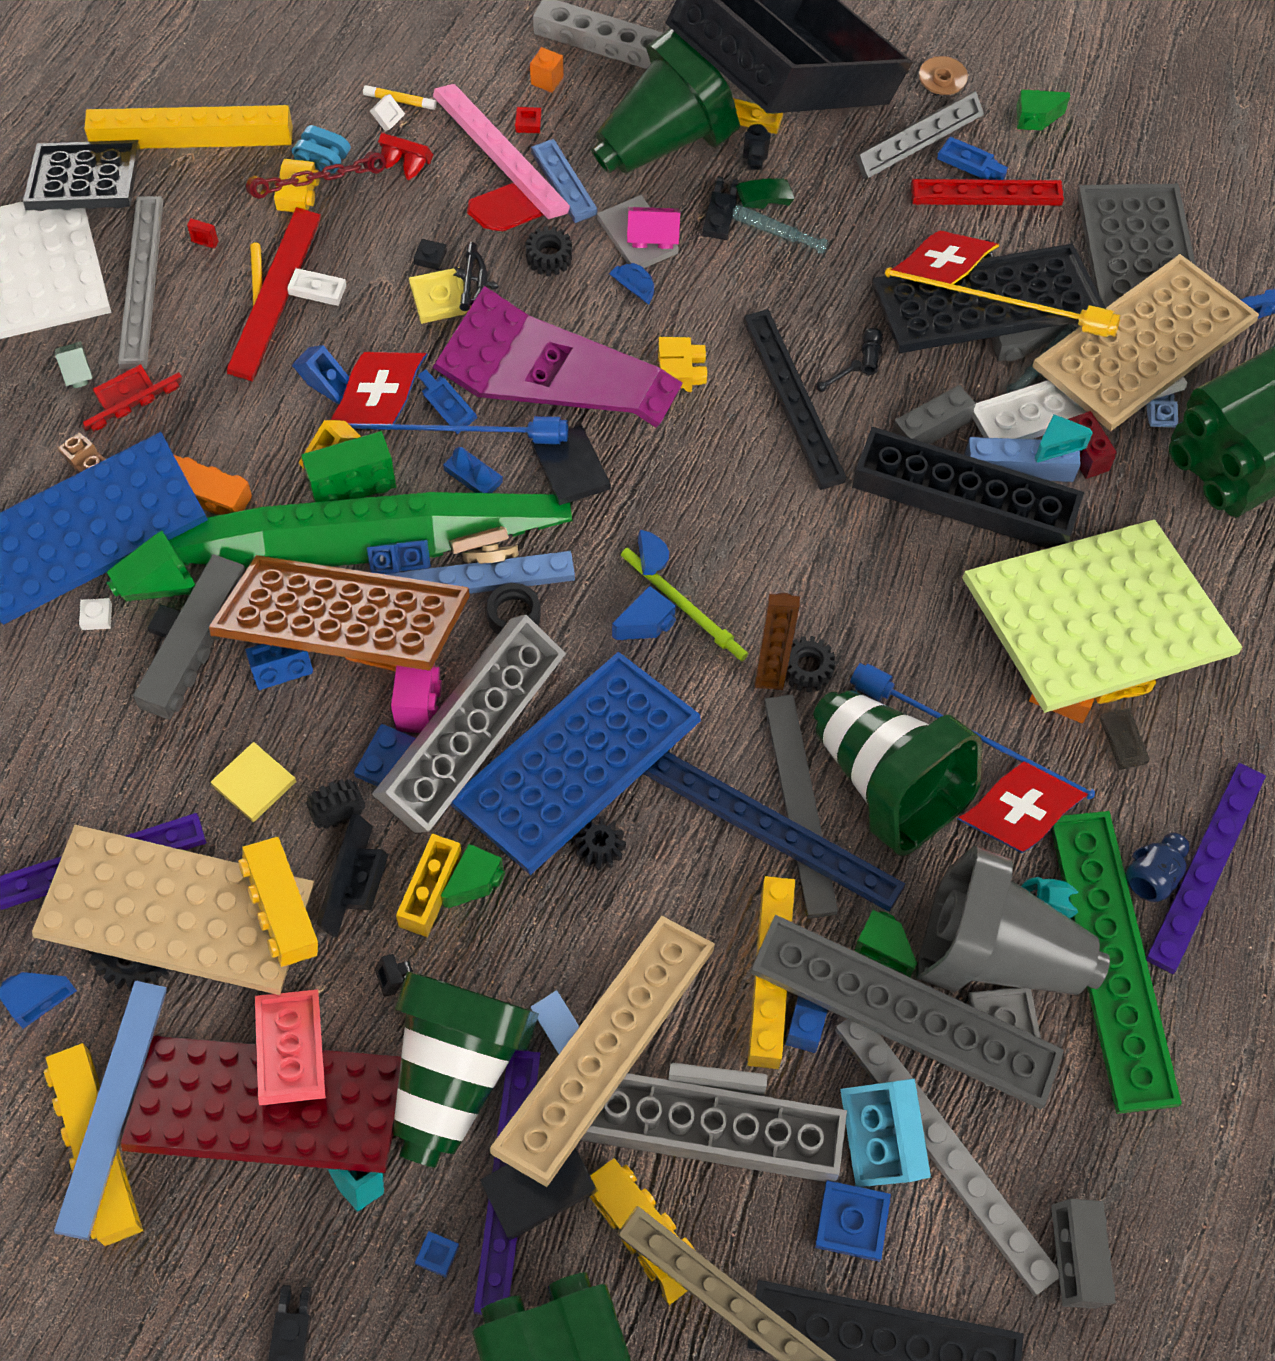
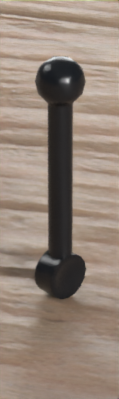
(855, 366)

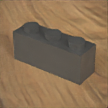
(936, 417)
(1083, 1254)

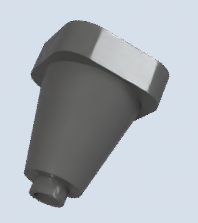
(1003, 934)

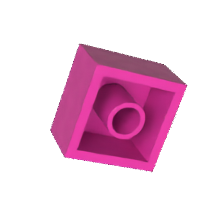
(415, 697)

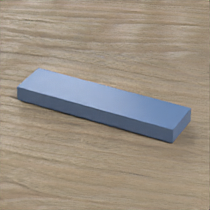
(564, 180)

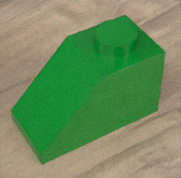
(1040, 108)
(473, 877)
(886, 943)

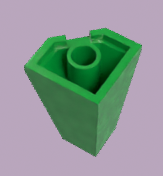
(151, 572)

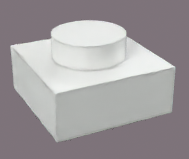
(387, 112)
(95, 614)

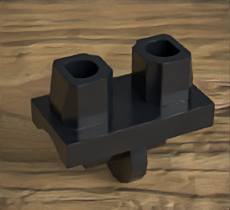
(756, 146)

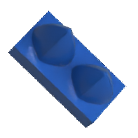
(472, 472)

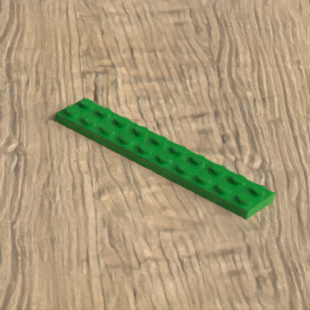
(1125, 1002)

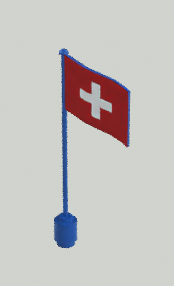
(381, 389)
(1021, 804)

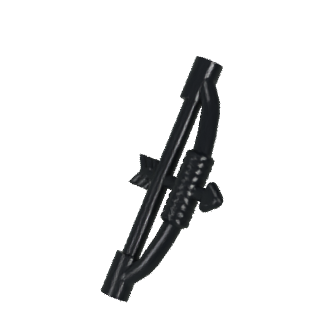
(471, 254)

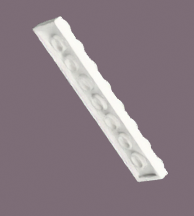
(1030, 410)

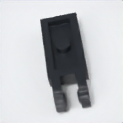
(720, 211)
(291, 1329)

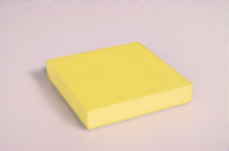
(437, 295)
(253, 782)

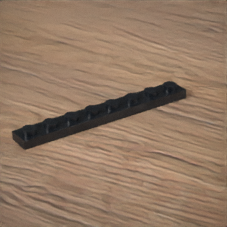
(794, 400)

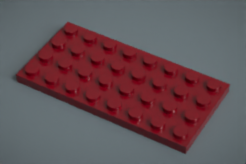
(205, 1104)

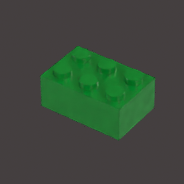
(350, 469)

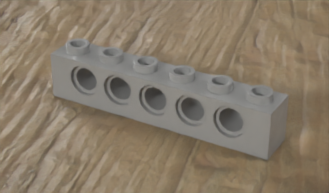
(594, 32)

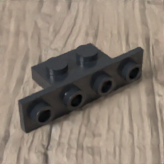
(353, 878)

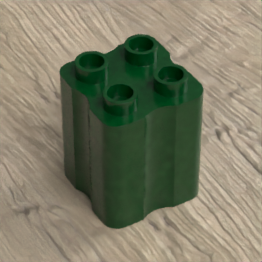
(1232, 436)
(571, 1327)

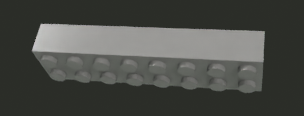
(469, 724)
(722, 1127)

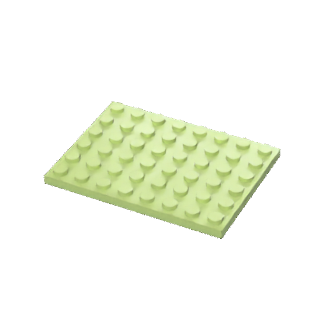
(1100, 614)

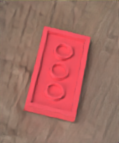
(289, 1047)

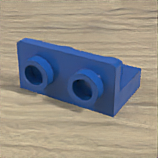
(277, 664)

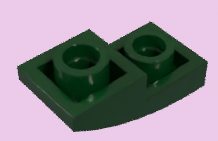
(764, 191)

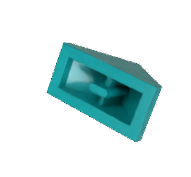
(1062, 438)

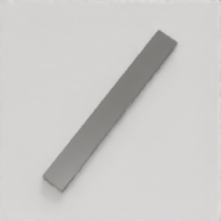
(141, 282)

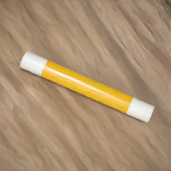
(400, 97)

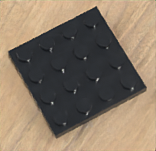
(82, 175)

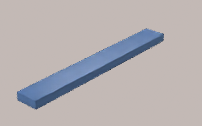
(110, 1111)

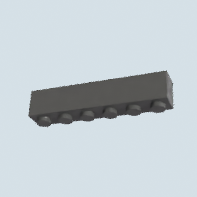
(187, 641)

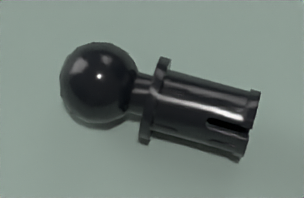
(871, 350)

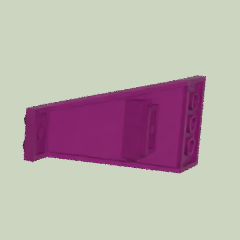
(503, 348)

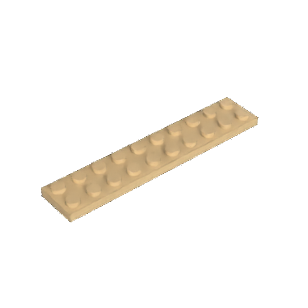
(601, 1051)

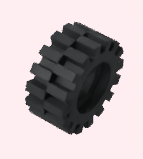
(547, 239)
(816, 651)
(335, 803)

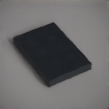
(572, 467)
(526, 1203)

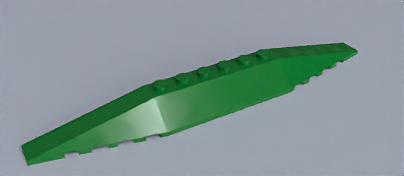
(343, 529)

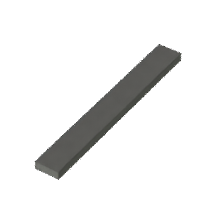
(798, 797)

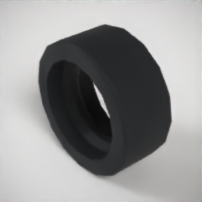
(508, 592)

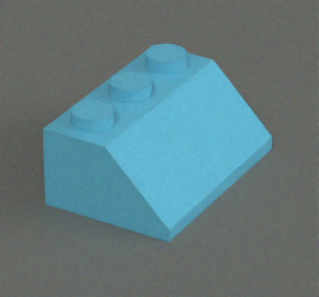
(885, 1133)

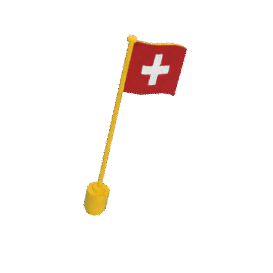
(950, 257)

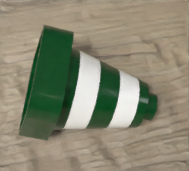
(902, 767)
(450, 1062)

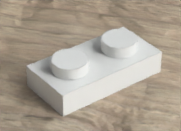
(316, 286)

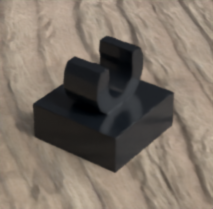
(391, 974)

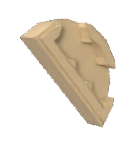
(490, 554)

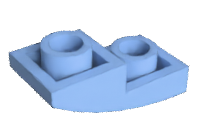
(1163, 412)
(556, 1020)

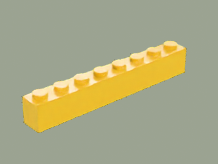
(192, 126)

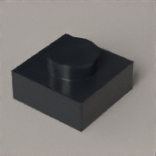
(430, 254)

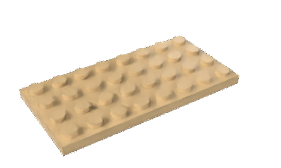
(1162, 335)
(160, 909)

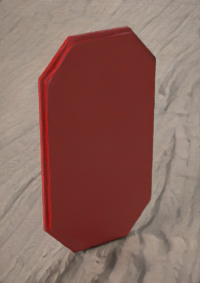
(502, 208)

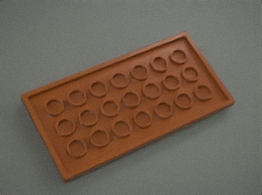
(341, 612)

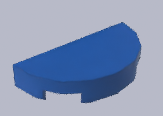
(636, 280)
(653, 553)

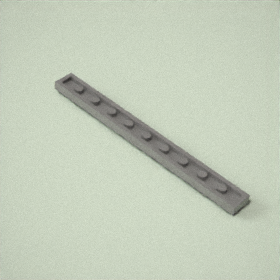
(957, 1165)

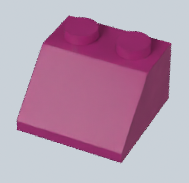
(653, 226)

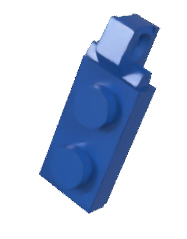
(971, 160)
(446, 401)

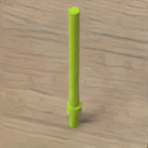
(722, 637)

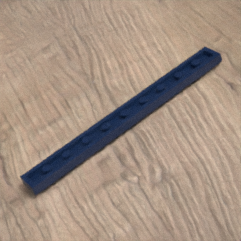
(777, 831)

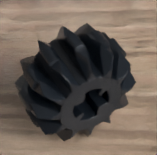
(603, 834)

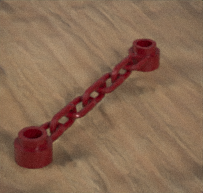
(368, 162)

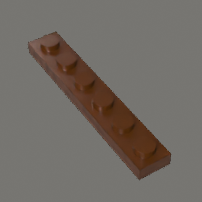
(776, 640)

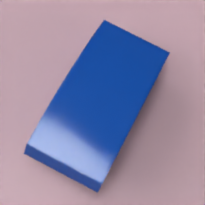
(399, 557)

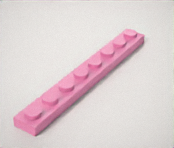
(501, 151)

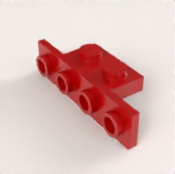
(126, 392)

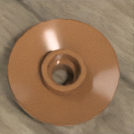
(943, 75)

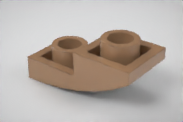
(80, 453)

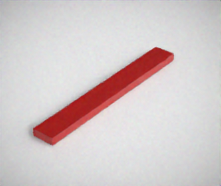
(273, 295)

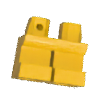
(676, 358)

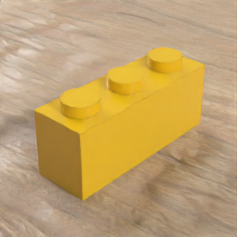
(424, 892)

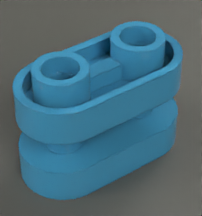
(321, 147)

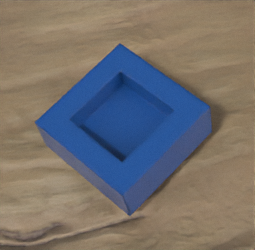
(437, 1254)

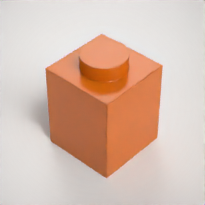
(546, 69)

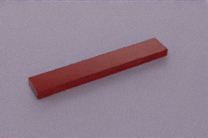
(986, 192)

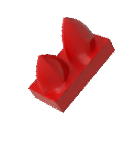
(414, 154)

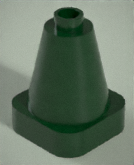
(667, 108)

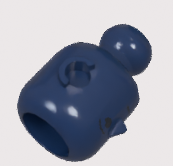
(1158, 867)

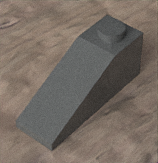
(1018, 345)

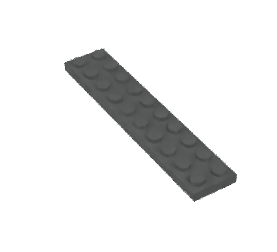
(908, 1012)

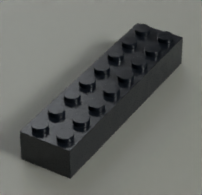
(967, 489)

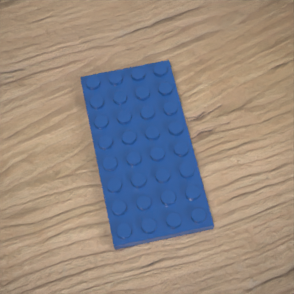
(91, 524)
(574, 762)

